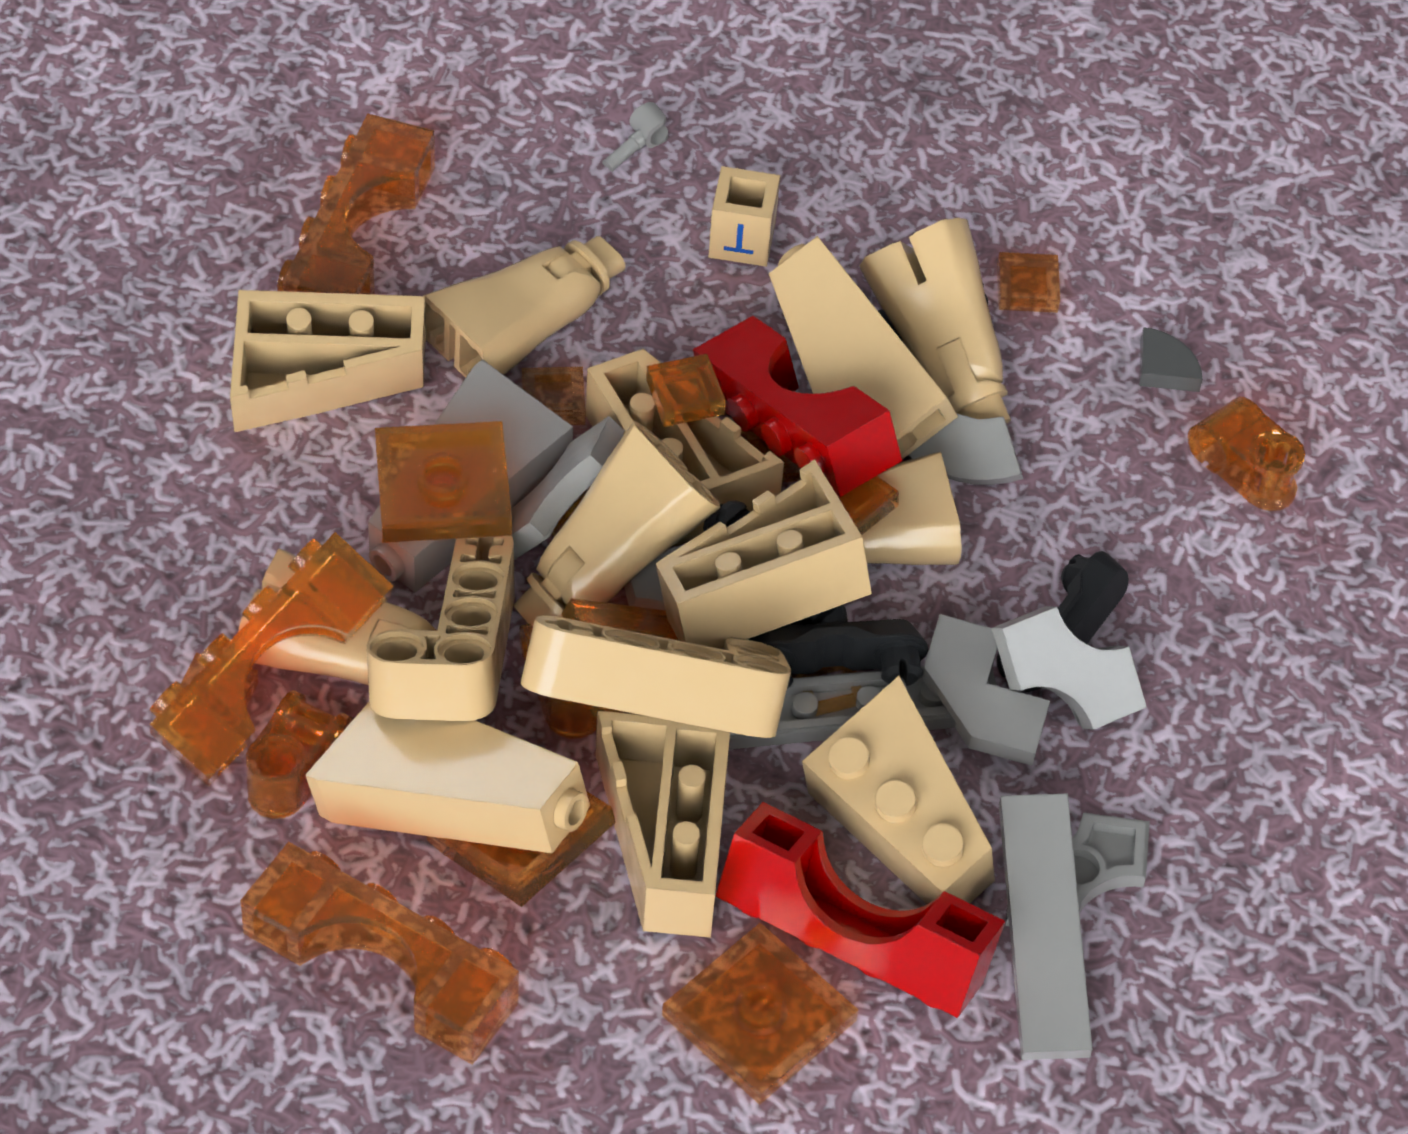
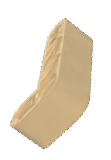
(460, 665)
(659, 677)

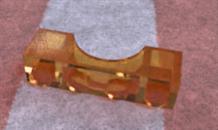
(379, 173)
(326, 597)
(313, 908)

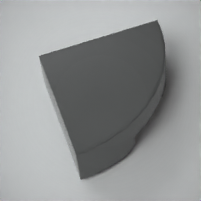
(1167, 363)

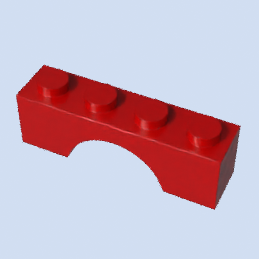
(838, 429)
(785, 878)

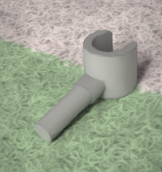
(649, 130)

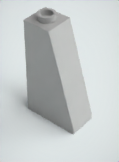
(533, 446)

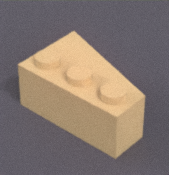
(322, 352)
(707, 447)
(768, 568)
(900, 798)
(668, 814)

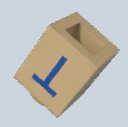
(744, 216)

